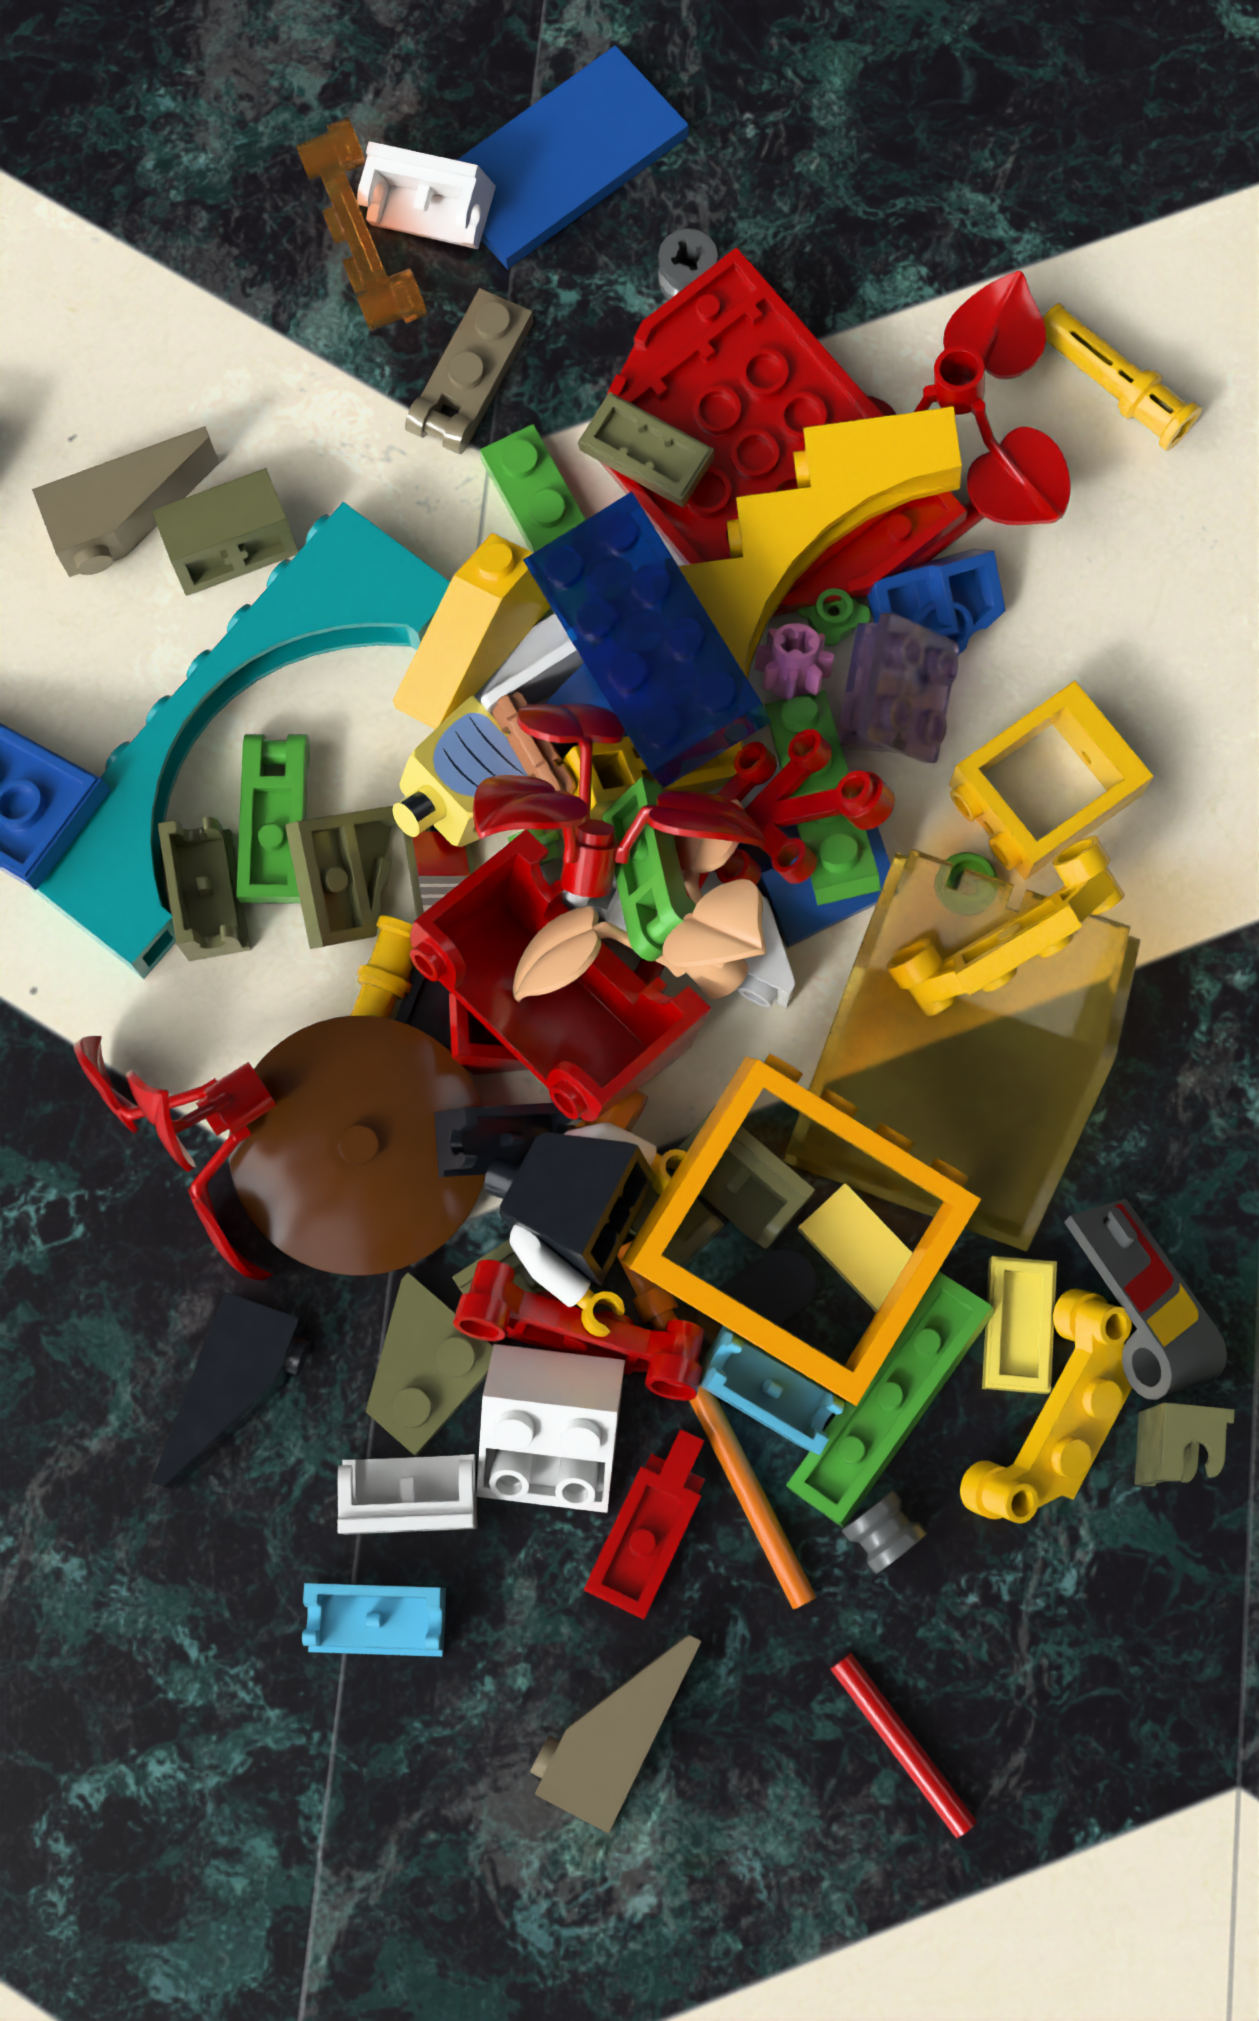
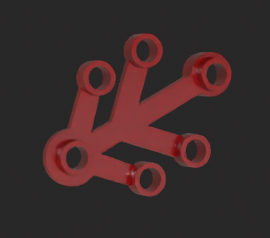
(858, 797)

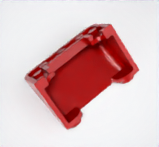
(581, 1041)

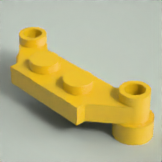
(1038, 930)
(1071, 1421)

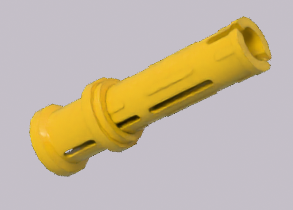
(1138, 391)
(387, 971)

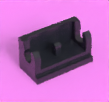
(476, 1136)

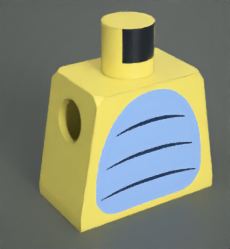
(447, 771)

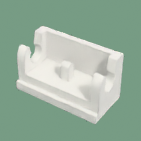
(425, 195)
(407, 1494)

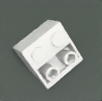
(549, 1428)

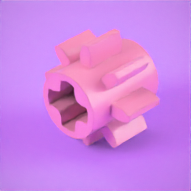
(793, 661)

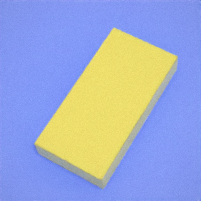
(857, 1245)
(1022, 1328)

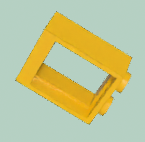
(1096, 745)

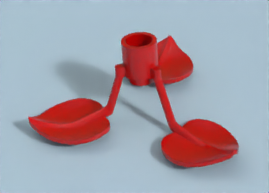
(1004, 335)
(590, 844)
(223, 1103)

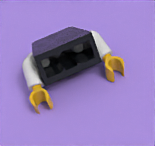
(576, 1206)

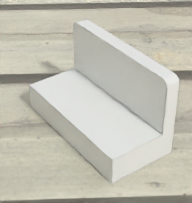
(534, 667)

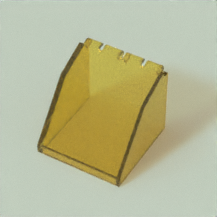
(992, 1078)

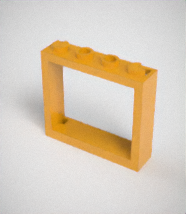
(884, 1145)

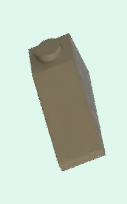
(108, 507)
(606, 1746)

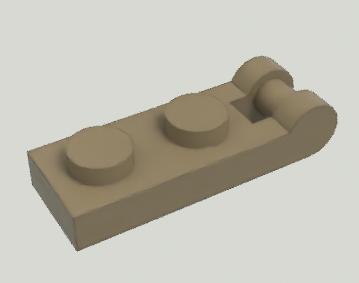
(470, 370)

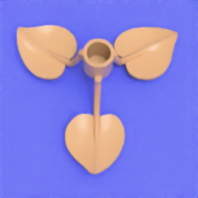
(705, 945)

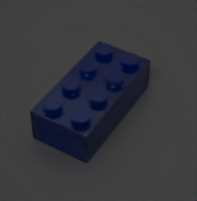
(647, 640)

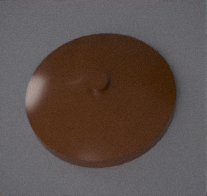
(351, 1150)

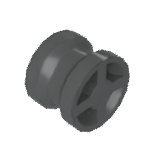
(676, 248)
(884, 1531)

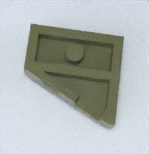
(341, 873)
(424, 1368)

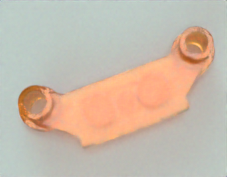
(386, 297)

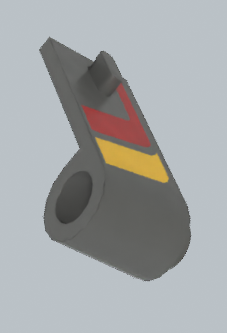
(1174, 1335)

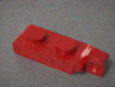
(648, 1529)

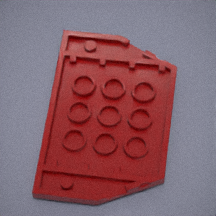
(746, 380)

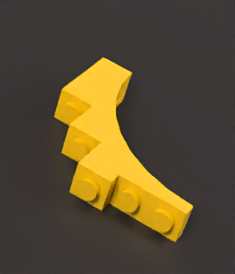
(842, 481)

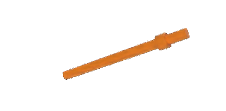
(657, 1307)

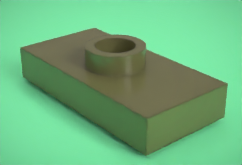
(646, 449)

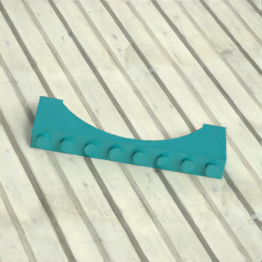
(336, 594)

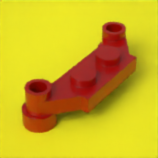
(546, 1322)

